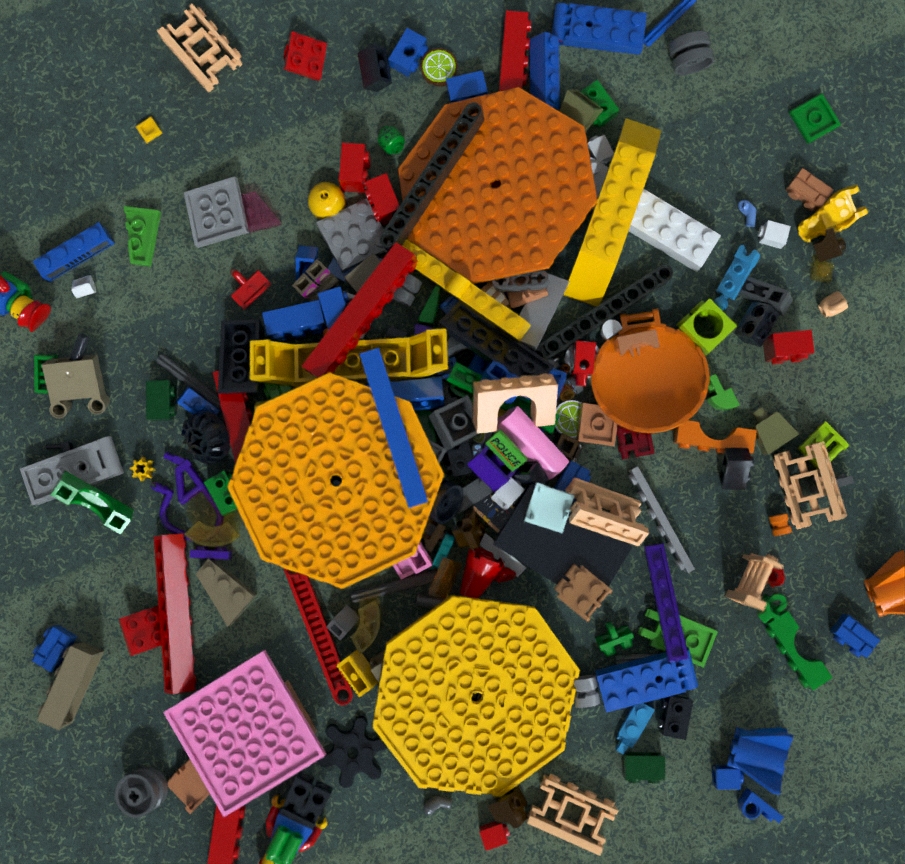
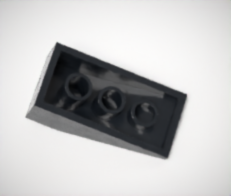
(235, 355)

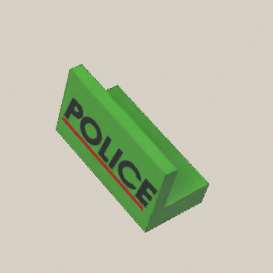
(506, 450)

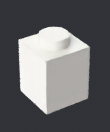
(600, 149)
(773, 234)
(508, 493)

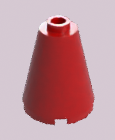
(479, 572)

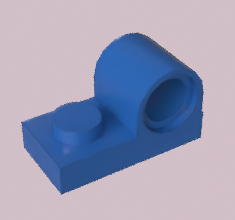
(195, 403)
(758, 806)

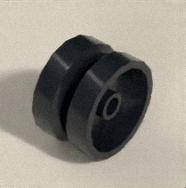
(446, 502)

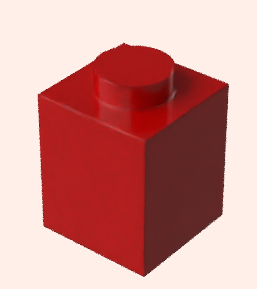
(494, 835)

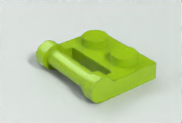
(828, 435)

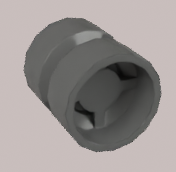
(405, 294)

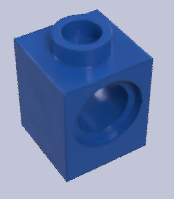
(726, 777)

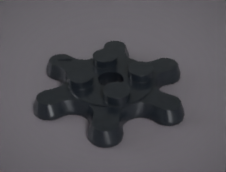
(353, 738)

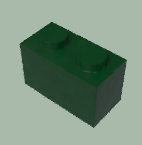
(160, 400)
(644, 766)

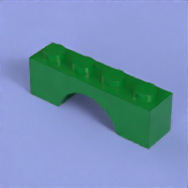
(76, 491)
(811, 672)

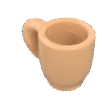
(833, 304)

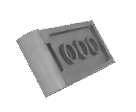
(100, 462)

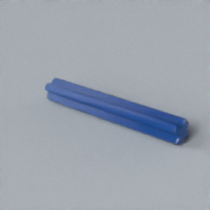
(667, 21)

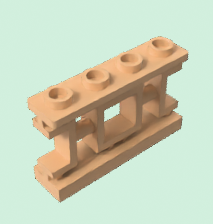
(189, 56)
(824, 479)
(618, 524)
(566, 827)

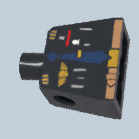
(493, 513)

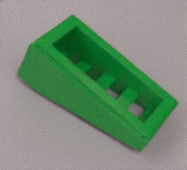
(429, 312)
(38, 373)

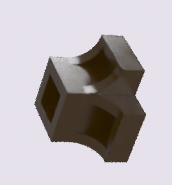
(831, 246)
(568, 446)
(469, 530)
(433, 533)
(509, 808)

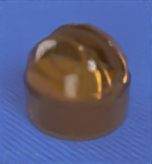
(567, 393)

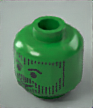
(391, 140)

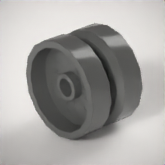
(691, 53)
(141, 791)

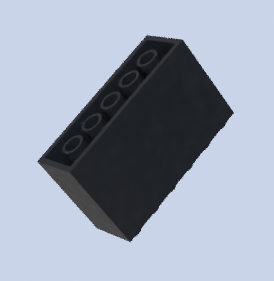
(556, 552)

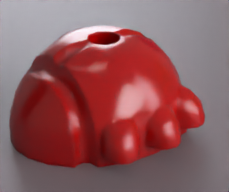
(505, 575)
(774, 579)

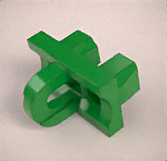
(772, 611)
(614, 636)

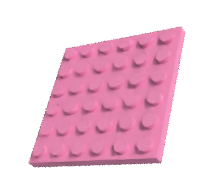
(244, 733)

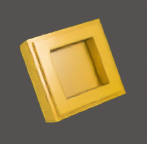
(148, 129)

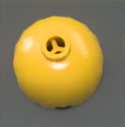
(326, 200)

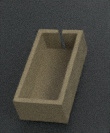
(70, 685)

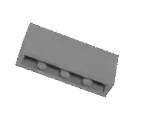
(540, 312)

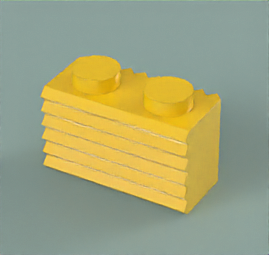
(358, 673)

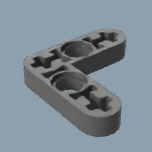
(509, 282)

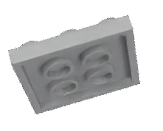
(216, 212)
(352, 235)

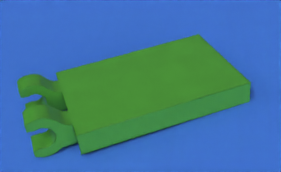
(697, 637)

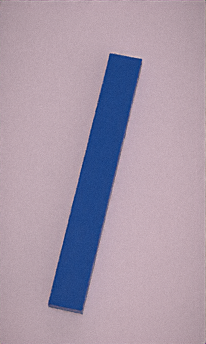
(393, 427)

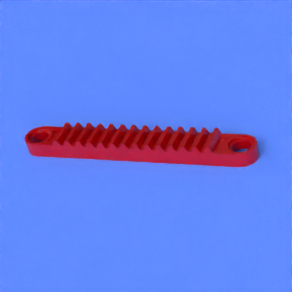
(319, 634)

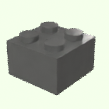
(454, 422)

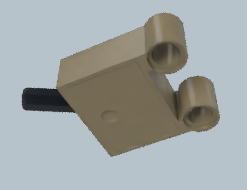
(75, 379)

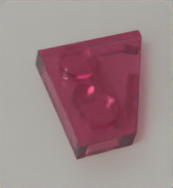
(258, 213)

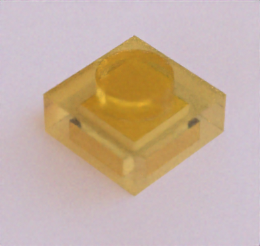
(822, 271)

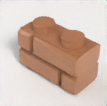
(809, 190)

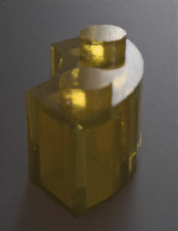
(212, 536)
(369, 625)

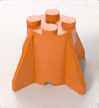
(887, 586)

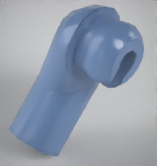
(749, 211)

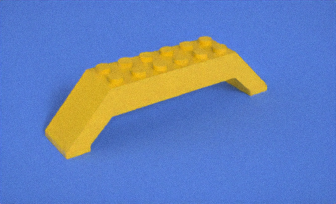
(613, 212)
(402, 357)

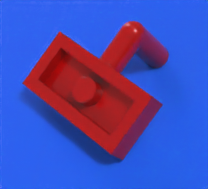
(250, 288)

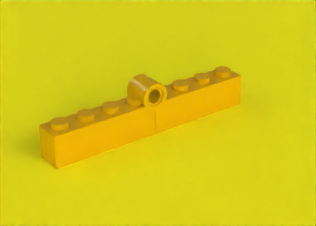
(468, 293)

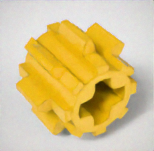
(137, 468)

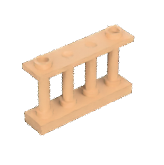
(754, 580)

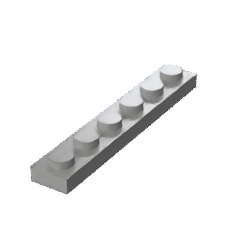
(664, 527)

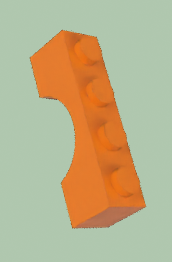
(692, 435)

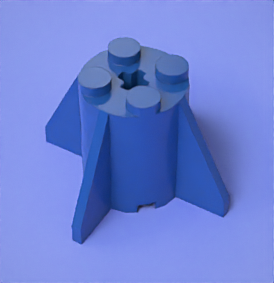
(761, 755)

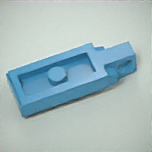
(633, 726)

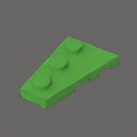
(142, 232)

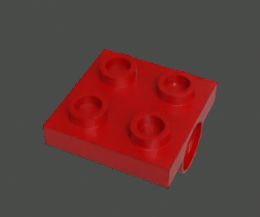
(304, 56)
(141, 630)

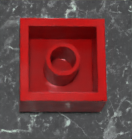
(354, 167)
(383, 197)
(788, 346)

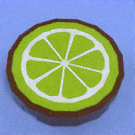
(438, 66)

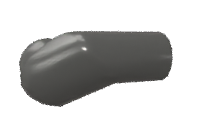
(435, 802)

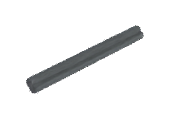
(189, 380)
(394, 586)

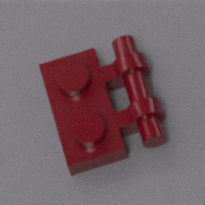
(641, 443)

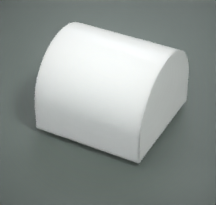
(83, 286)
(610, 329)

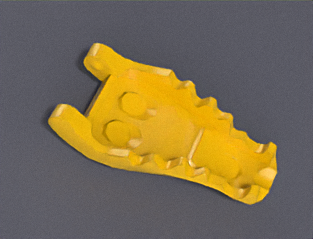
(837, 211)

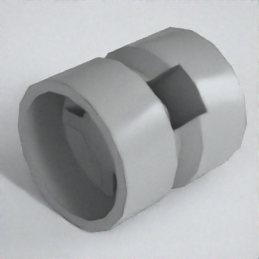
(585, 691)

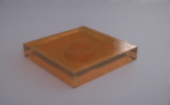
(444, 578)

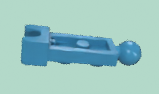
(736, 276)

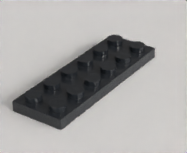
(492, 342)

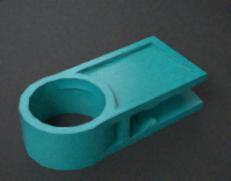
(443, 550)

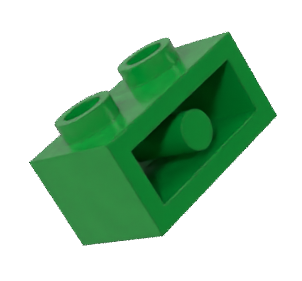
(600, 97)
(220, 493)

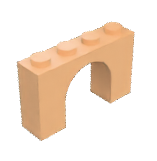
(492, 393)

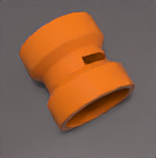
(780, 524)

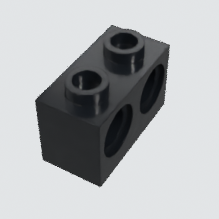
(756, 323)

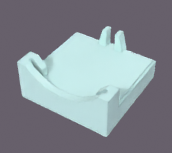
(549, 508)

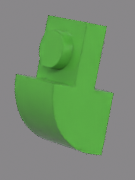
(721, 399)

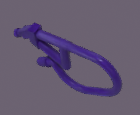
(184, 465)

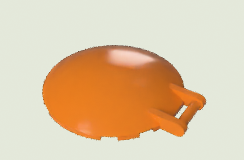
(658, 386)

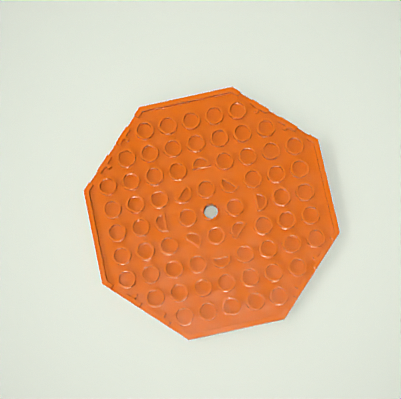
(541, 195)

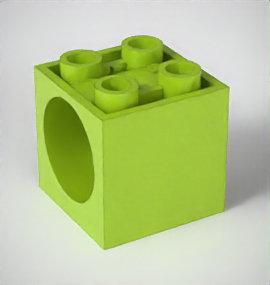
(722, 325)

